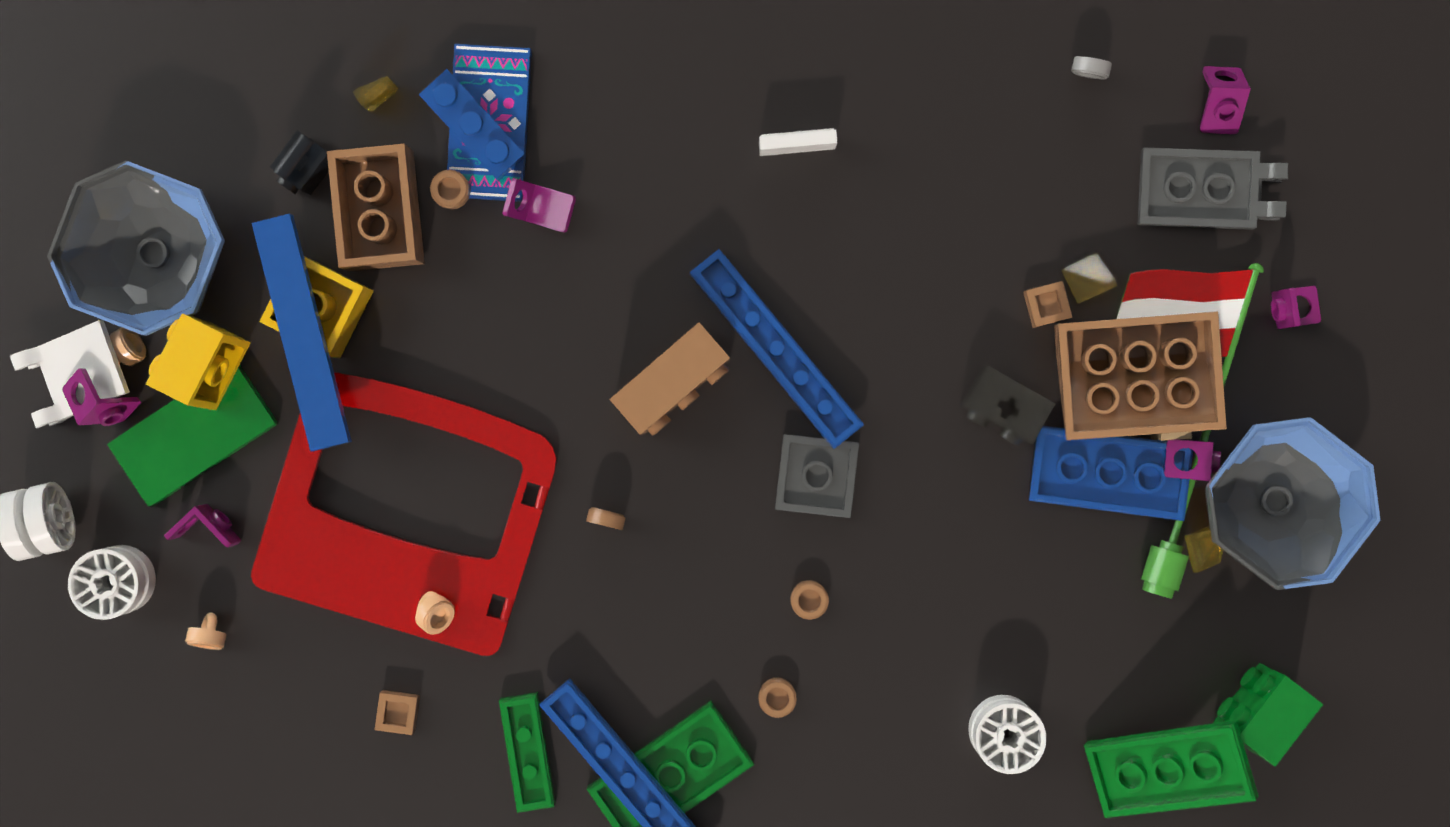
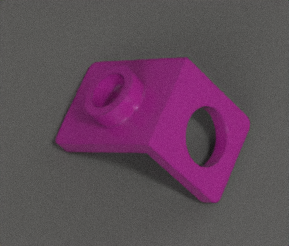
(1225, 100)
(540, 205)
(1286, 311)
(93, 409)
(1207, 463)
(214, 520)

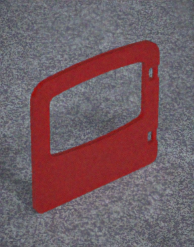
(383, 577)

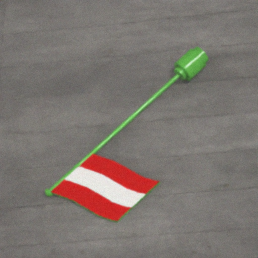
(1187, 292)

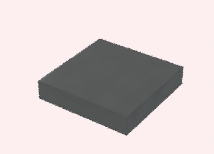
(816, 476)

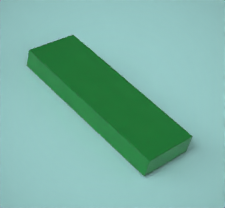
(527, 752)

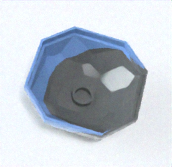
(136, 248)
(1292, 503)

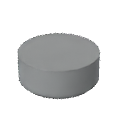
(1091, 67)

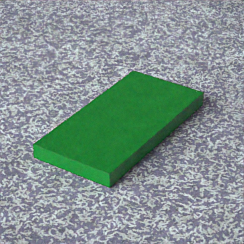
(188, 440)
(686, 761)
(1171, 770)

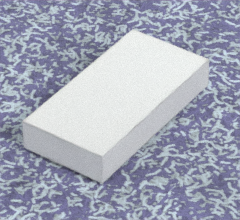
(797, 142)

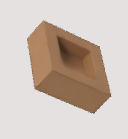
(1047, 304)
(397, 712)

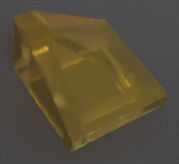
(375, 93)
(1088, 278)
(1202, 551)

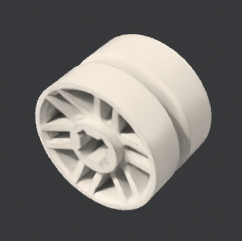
(36, 521)
(111, 582)
(1026, 733)

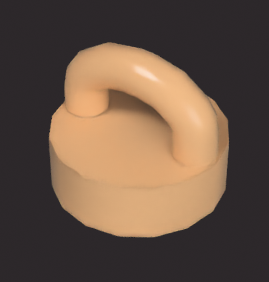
(128, 346)
(434, 613)
(206, 636)

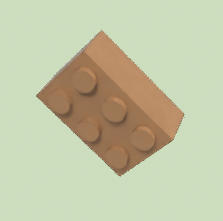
(375, 207)
(671, 381)

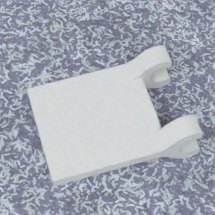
(62, 357)

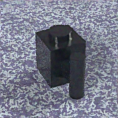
(301, 164)

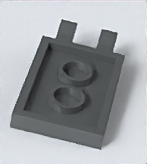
(1206, 188)

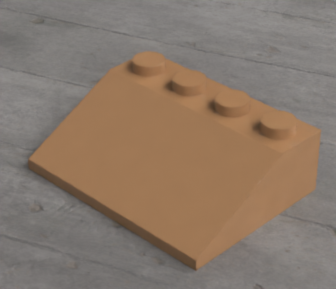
(1141, 375)

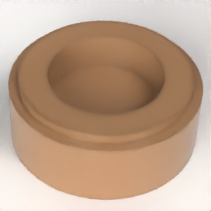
(450, 189)
(605, 518)
(809, 599)
(777, 697)

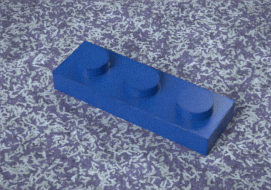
(472, 125)

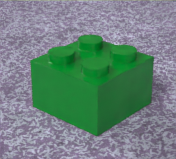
(1269, 712)

